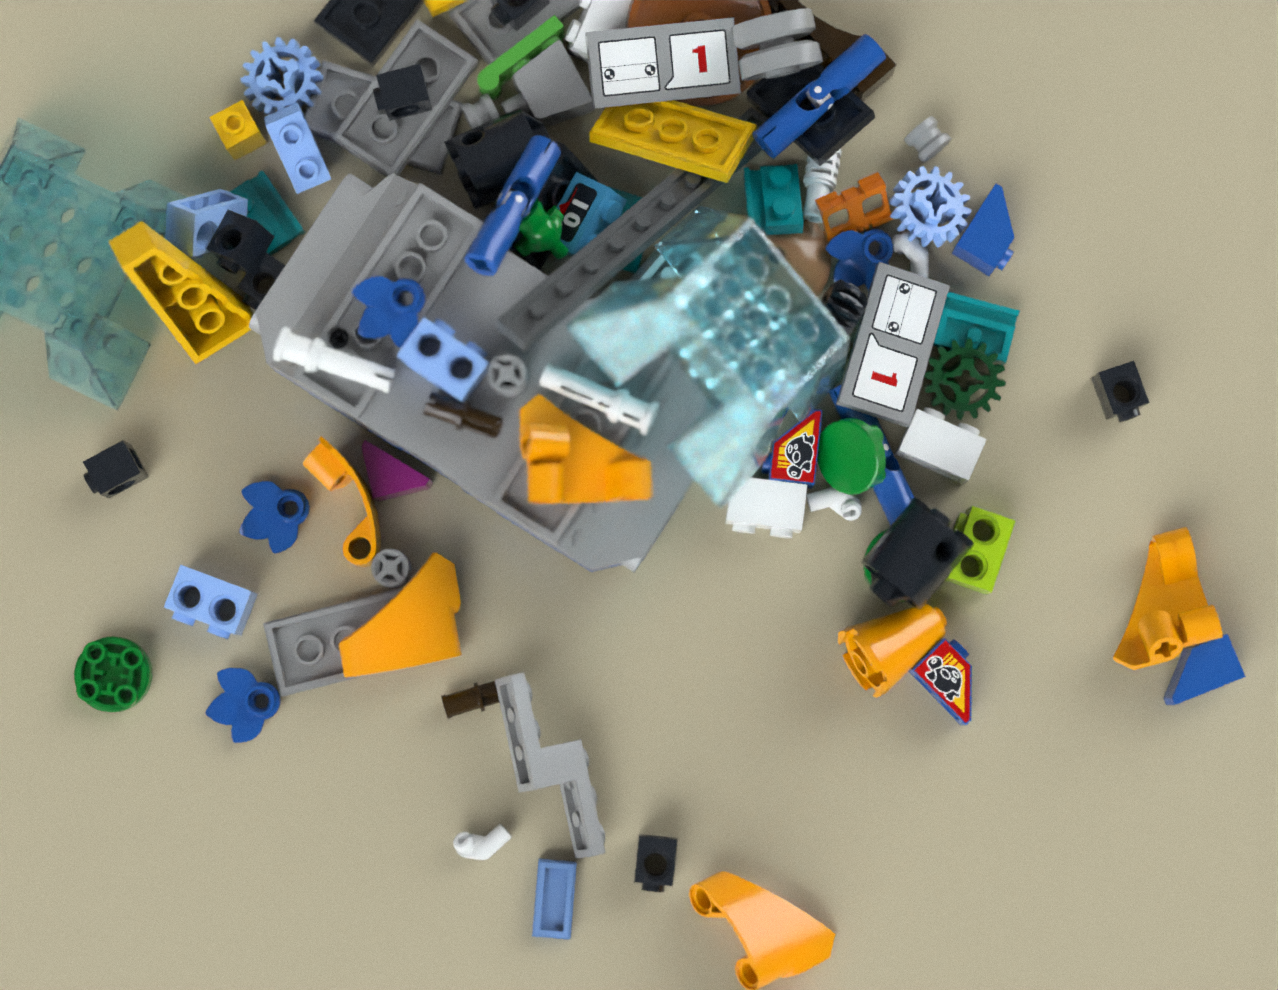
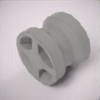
(479, 112)
(927, 139)
(502, 370)
(387, 564)

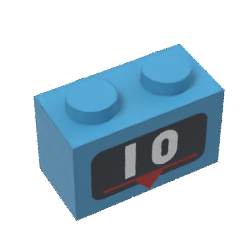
(587, 211)

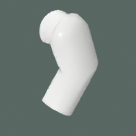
(914, 252)
(844, 504)
(479, 846)

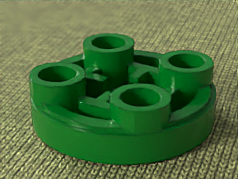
(852, 456)
(112, 674)

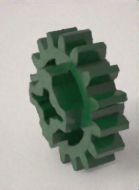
(983, 380)

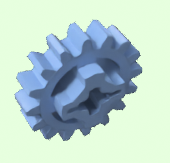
(265, 76)
(927, 207)

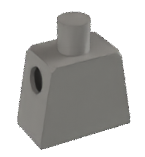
(550, 88)

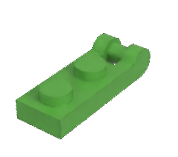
(505, 66)

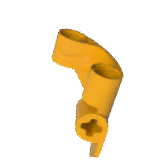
(575, 463)
(335, 473)
(1169, 605)
(411, 627)
(774, 933)

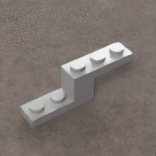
(551, 765)

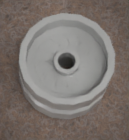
(775, 38)

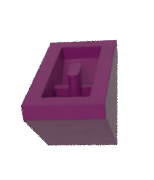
(389, 476)

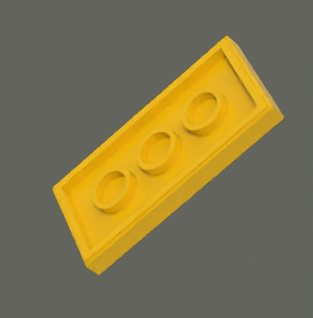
(676, 136)

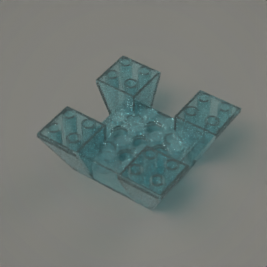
(71, 306)
(736, 328)

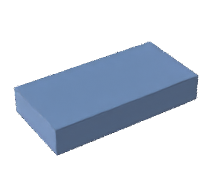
(554, 899)

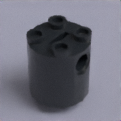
(490, 152)
(915, 555)

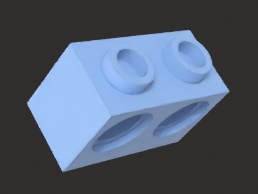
(297, 148)
(196, 218)
(438, 368)
(212, 595)

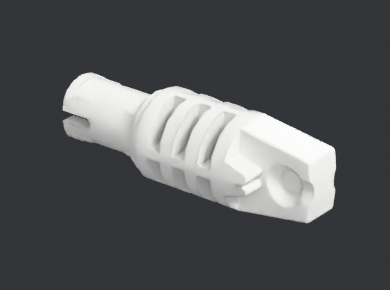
(819, 182)

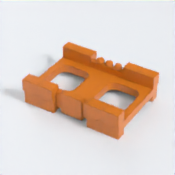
(852, 201)

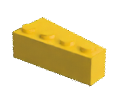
(184, 295)

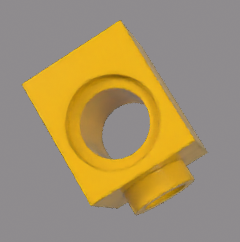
(238, 130)

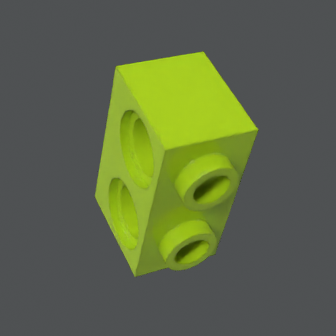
(987, 553)

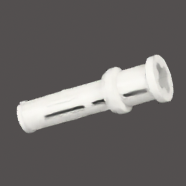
(315, 356)
(617, 405)

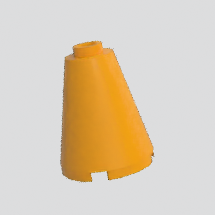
(891, 645)

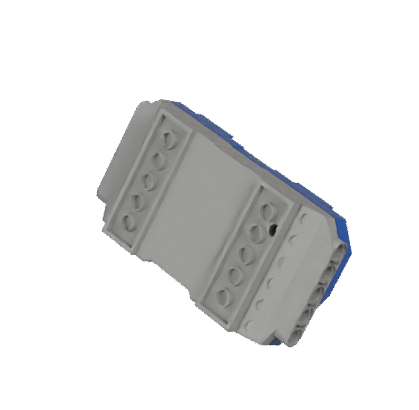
(423, 237)

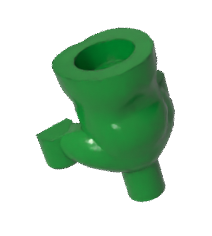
(542, 232)

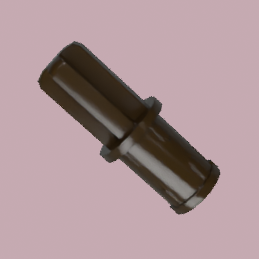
(463, 416)
(470, 699)

